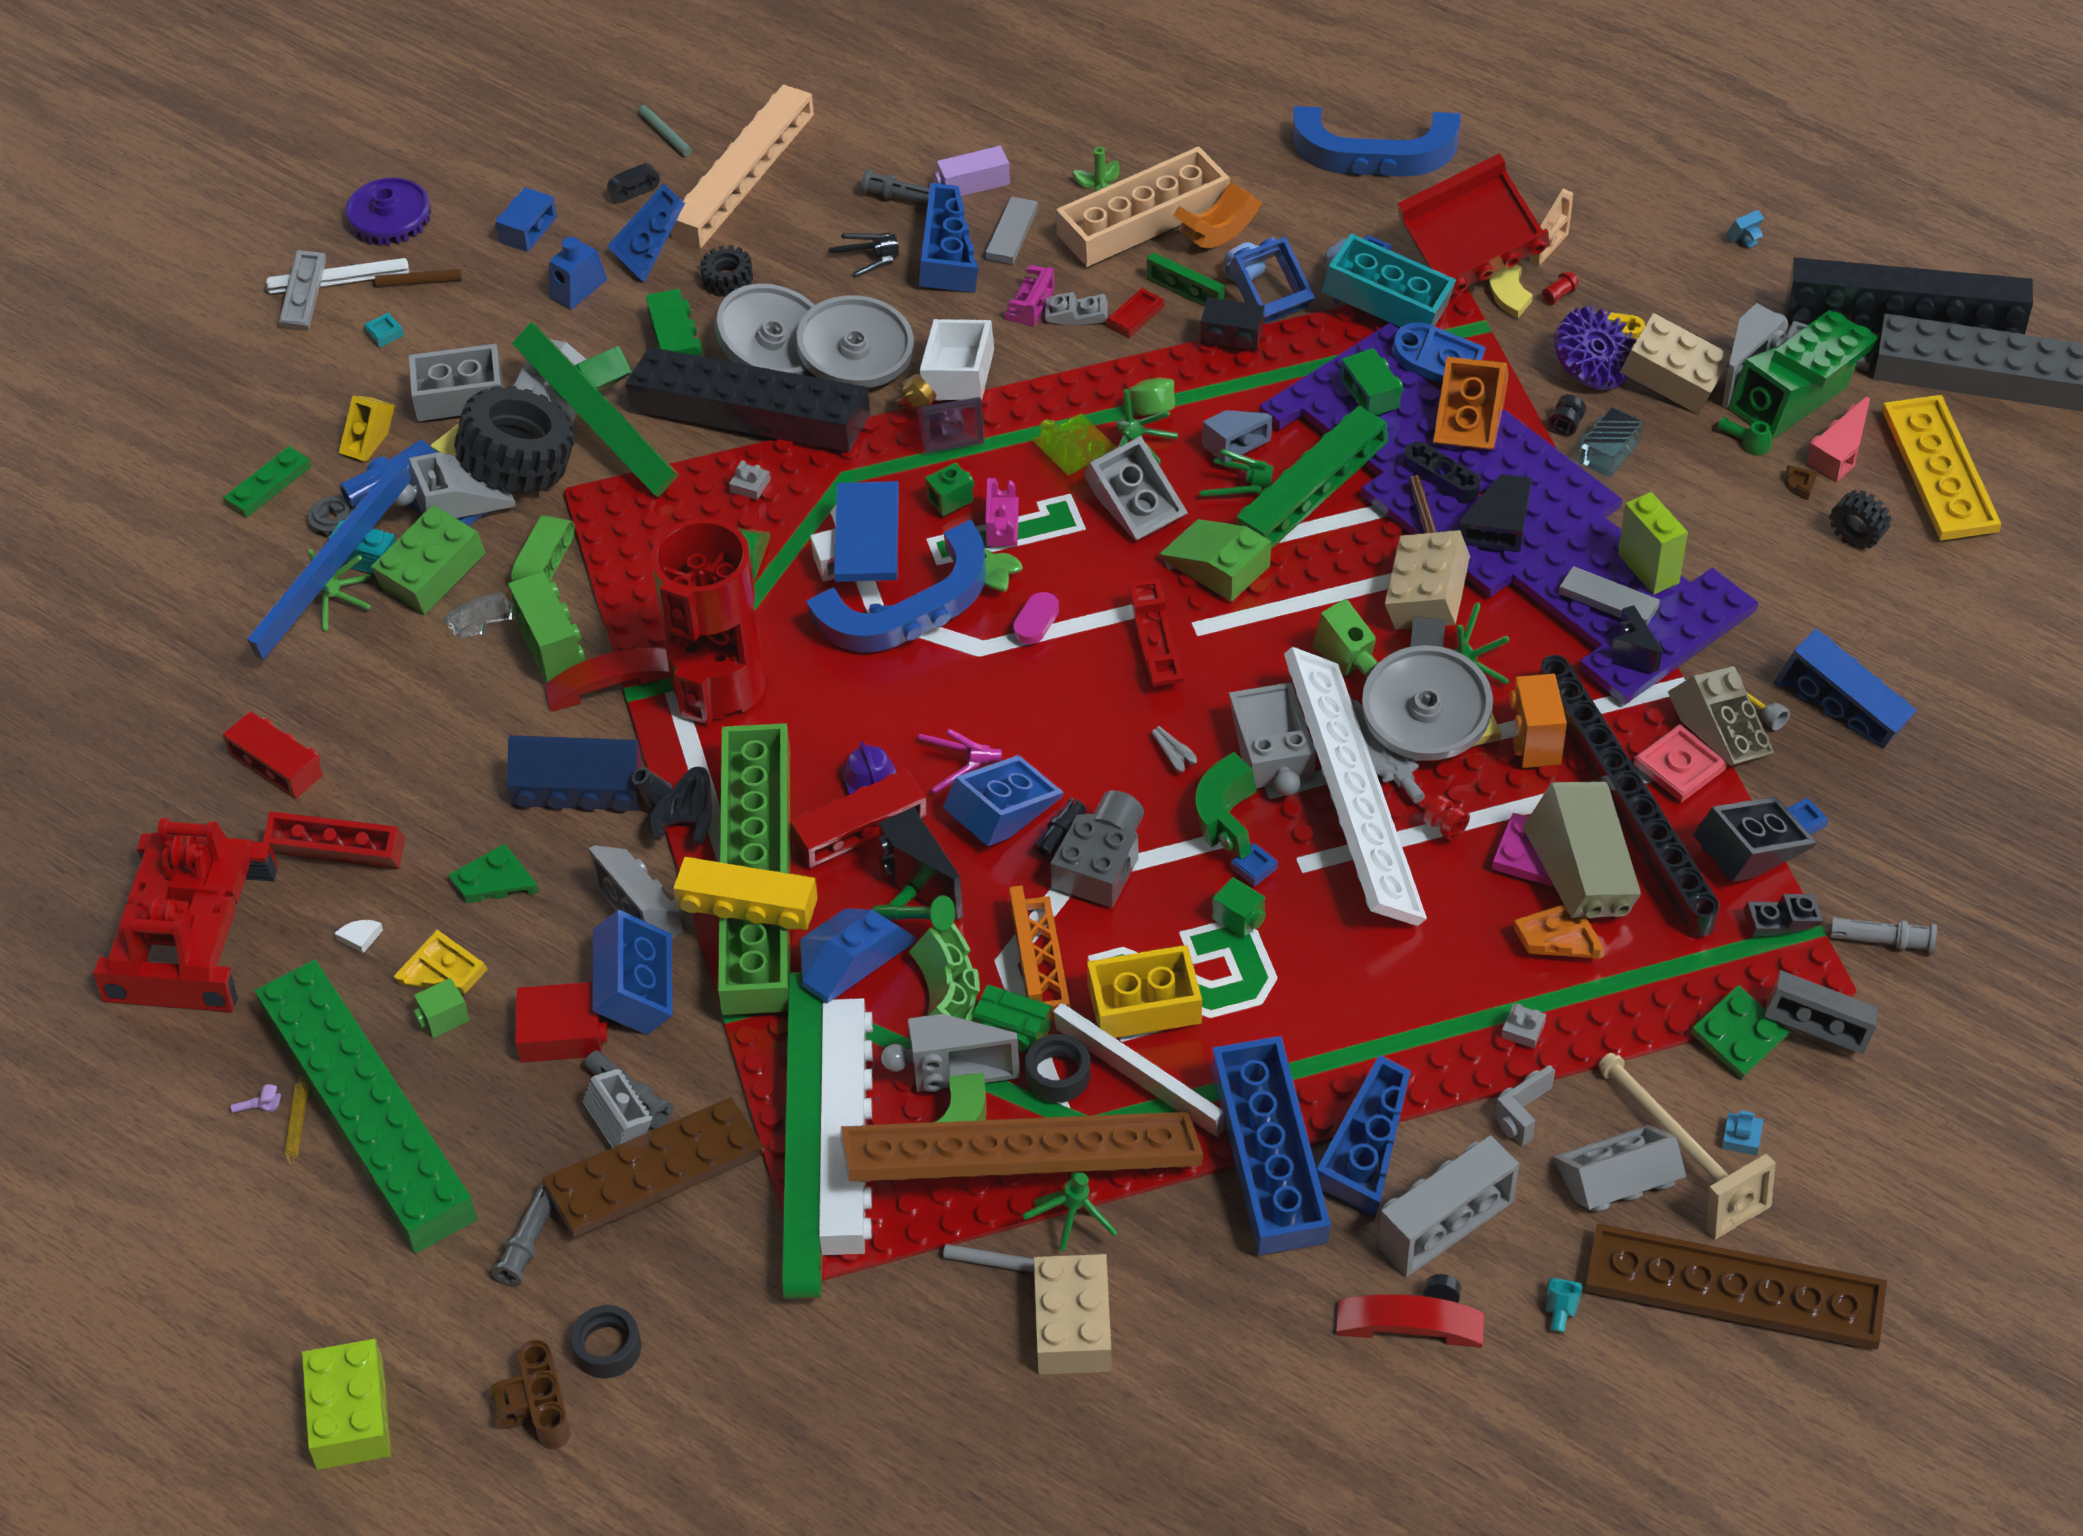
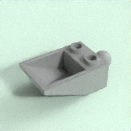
(1756, 333)
(444, 482)
(1273, 737)
(954, 1047)

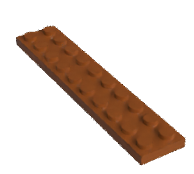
(1019, 1146)

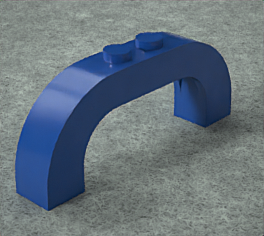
(1375, 155)
(914, 615)

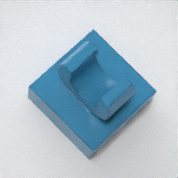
(1746, 229)
(1742, 1133)

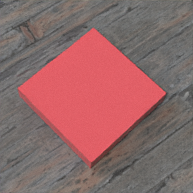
(1680, 763)

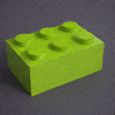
(346, 1404)

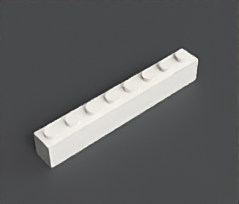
(844, 1104)

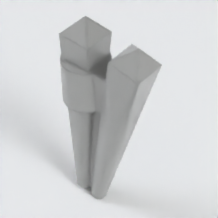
(1174, 750)

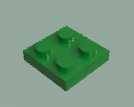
(1739, 1032)

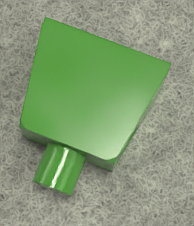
(1345, 639)

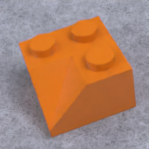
(1539, 720)

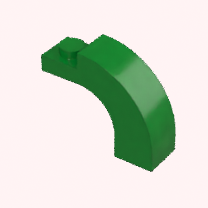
(1216, 795)

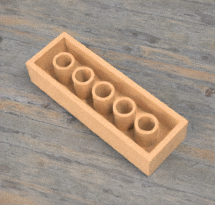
(1140, 206)

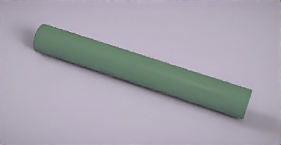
(665, 130)

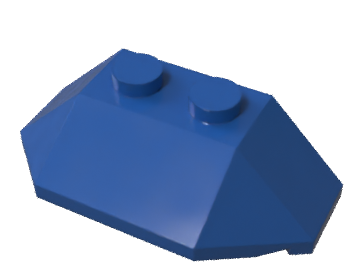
(848, 950)

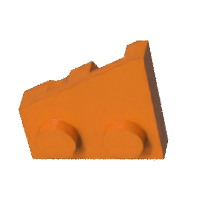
(1558, 934)

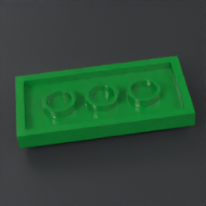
(1825, 348)

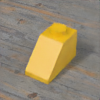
(365, 426)

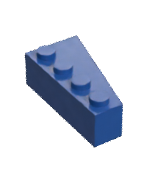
(947, 248)
(1845, 689)
(1362, 1147)

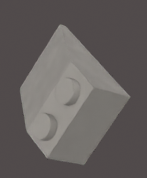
(1134, 489)

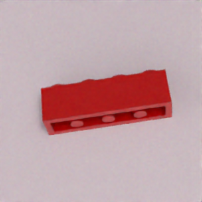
(855, 818)
(334, 839)

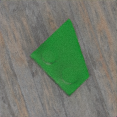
(492, 877)

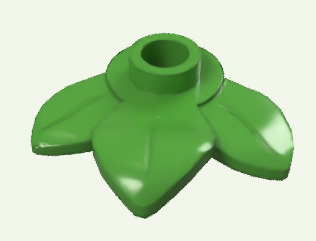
(998, 569)

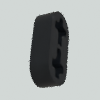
(633, 182)

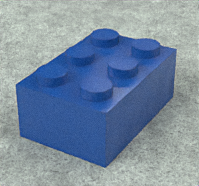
(632, 972)

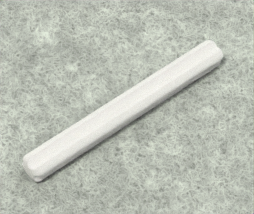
(345, 274)

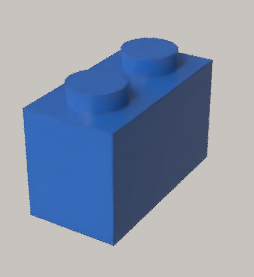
(526, 219)

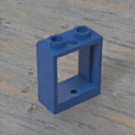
(1281, 249)

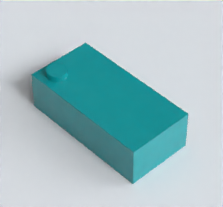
(1387, 284)

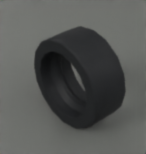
(1057, 1089)
(599, 1318)

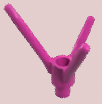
(976, 754)

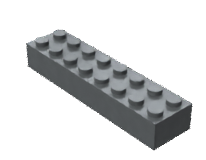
(1980, 362)

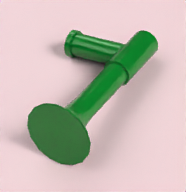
(940, 912)

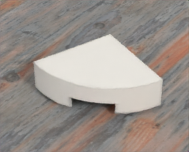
(359, 934)

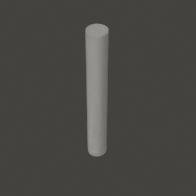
(989, 1258)

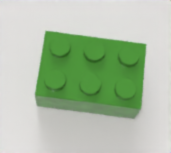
(428, 559)
(546, 625)

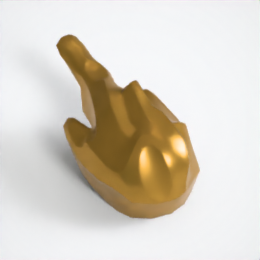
(915, 393)

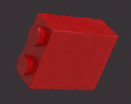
(557, 1022)

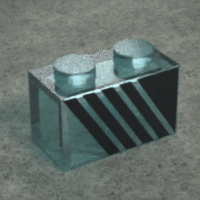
(1610, 441)

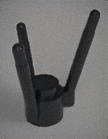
(883, 245)

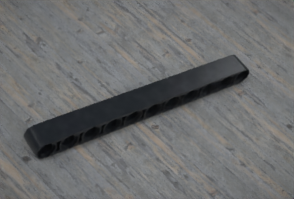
(1634, 803)

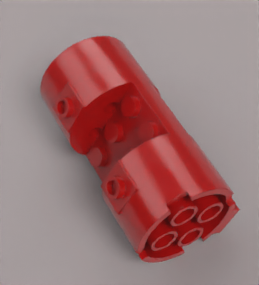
(709, 618)

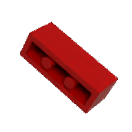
(273, 754)

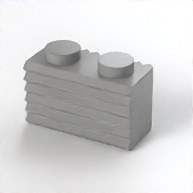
(616, 1107)

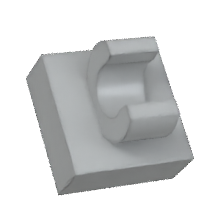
(749, 480)
(1523, 1025)

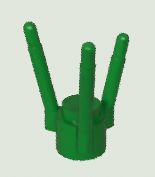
(1257, 473)

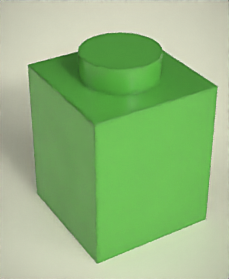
(440, 1008)

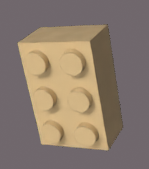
(1675, 363)
(1427, 578)
(1072, 1314)

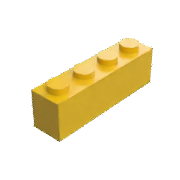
(745, 893)

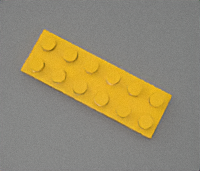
(1941, 467)

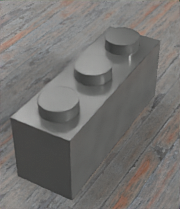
(1821, 1012)

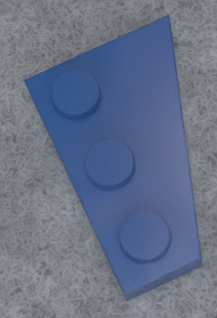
(647, 232)

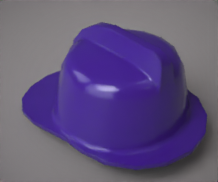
(866, 766)

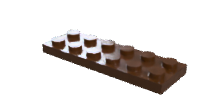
(652, 1166)

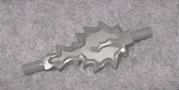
(1388, 763)

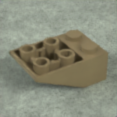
(1722, 715)

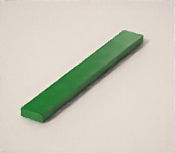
(595, 409)

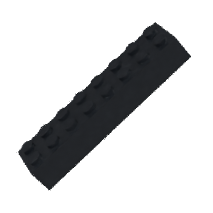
(1871, 290)
(748, 399)

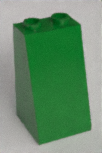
(1779, 395)

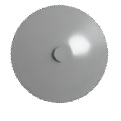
(760, 327)
(855, 341)
(1427, 702)

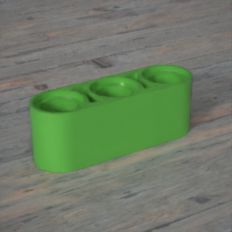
(544, 548)

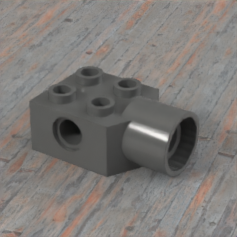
(1099, 850)

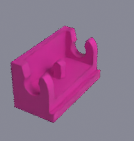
(1031, 297)
(1001, 515)

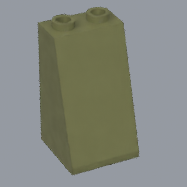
(1584, 849)

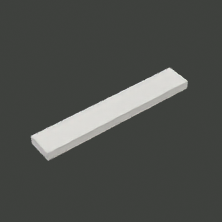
(1140, 1070)

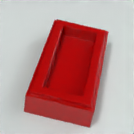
(1135, 313)

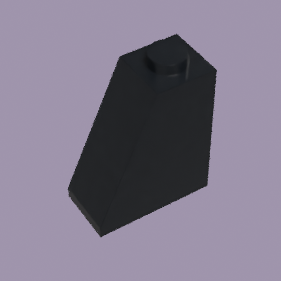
(1499, 515)

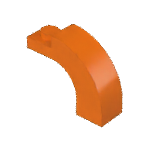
(1222, 220)

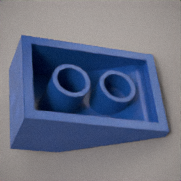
(1000, 799)

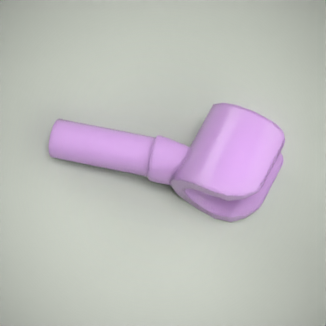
(267, 1101)

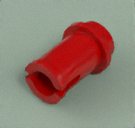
(1566, 283)

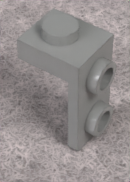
(1509, 1109)

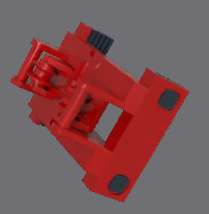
(185, 901)

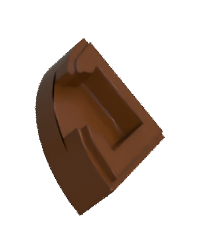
(1800, 481)

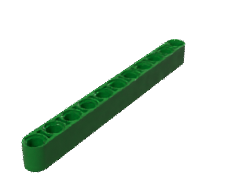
(803, 1144)

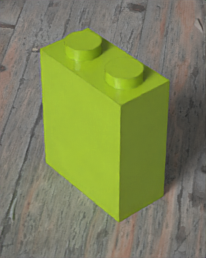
(1652, 543)

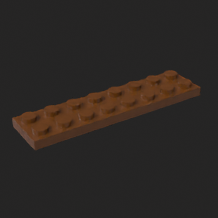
(1737, 1286)

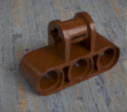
(524, 1398)

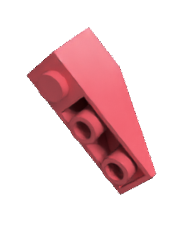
(1838, 447)

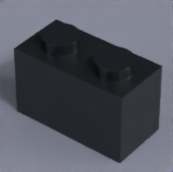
(1232, 324)

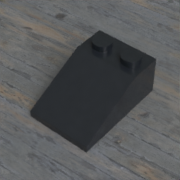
(1751, 837)
(917, 859)

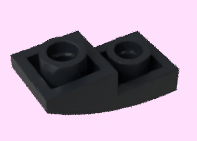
(1787, 916)

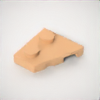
(1557, 224)

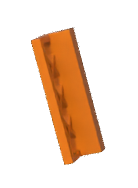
(1028, 950)

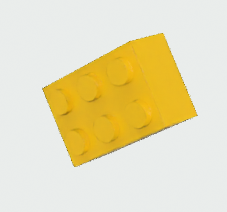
(1145, 991)

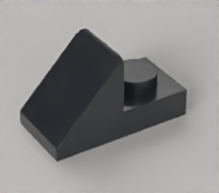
(1636, 642)

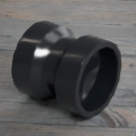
(1567, 415)

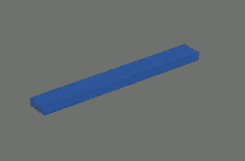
(329, 559)

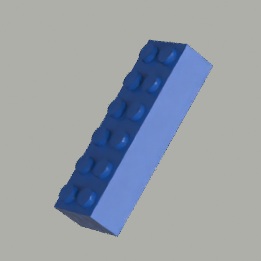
(1270, 1146)

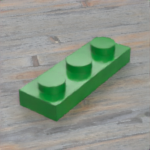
(1182, 280)
(267, 482)

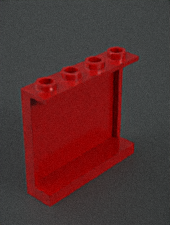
(1473, 224)

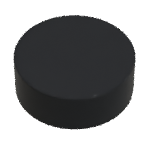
(1443, 1287)

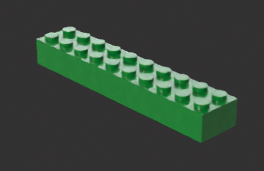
(366, 1106)

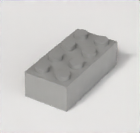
(1447, 1205)

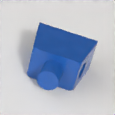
(574, 273)

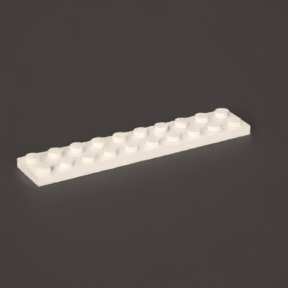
(1355, 788)

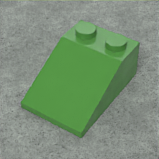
(1220, 556)

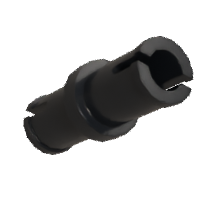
(1058, 828)

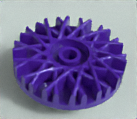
(388, 210)
(1593, 348)

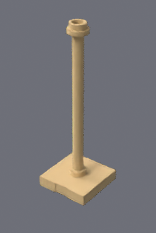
(1733, 1196)

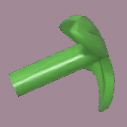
(1102, 173)

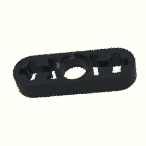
(1425, 459)

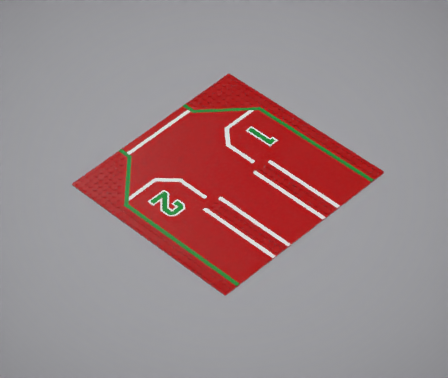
(1084, 715)

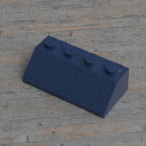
(573, 773)

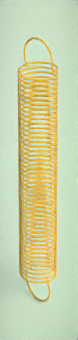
(302, 1117)

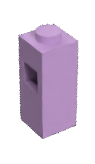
(975, 171)

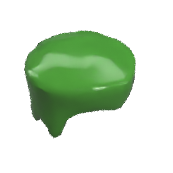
(1152, 396)

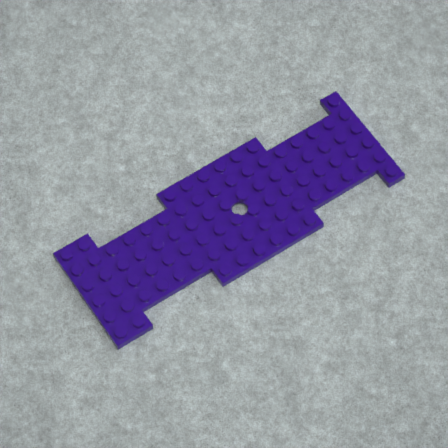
(1561, 530)

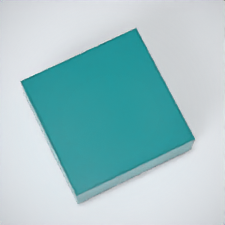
(383, 330)

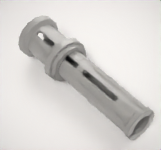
(1901, 934)

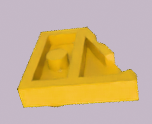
(438, 961)

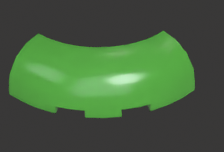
(947, 972)

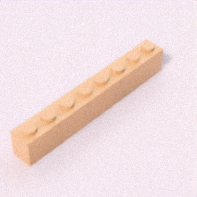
(742, 165)

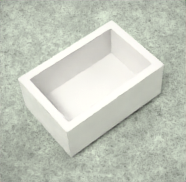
(958, 358)

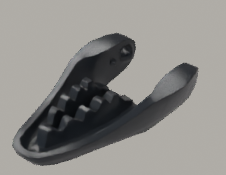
(685, 803)

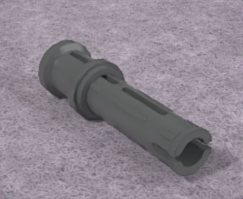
(891, 187)
(599, 1064)
(521, 1247)

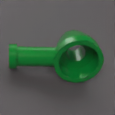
(1755, 439)

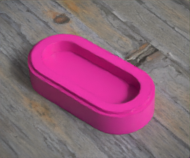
(1036, 618)

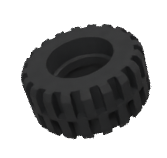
(514, 439)

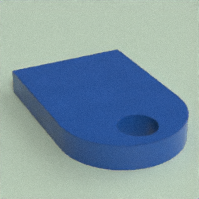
(1431, 349)

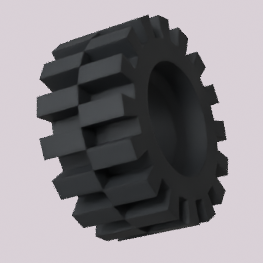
(723, 260)
(1868, 510)

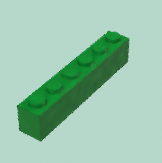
(1315, 475)

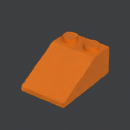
(1471, 403)

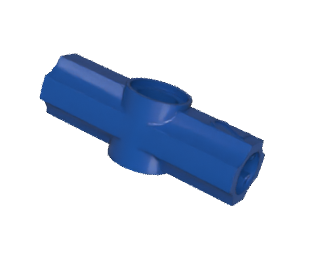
(357, 487)

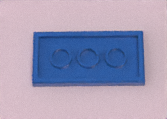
(866, 531)

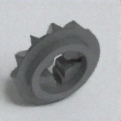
(319, 513)

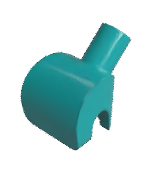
(1562, 1301)

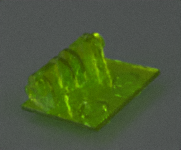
(1073, 443)

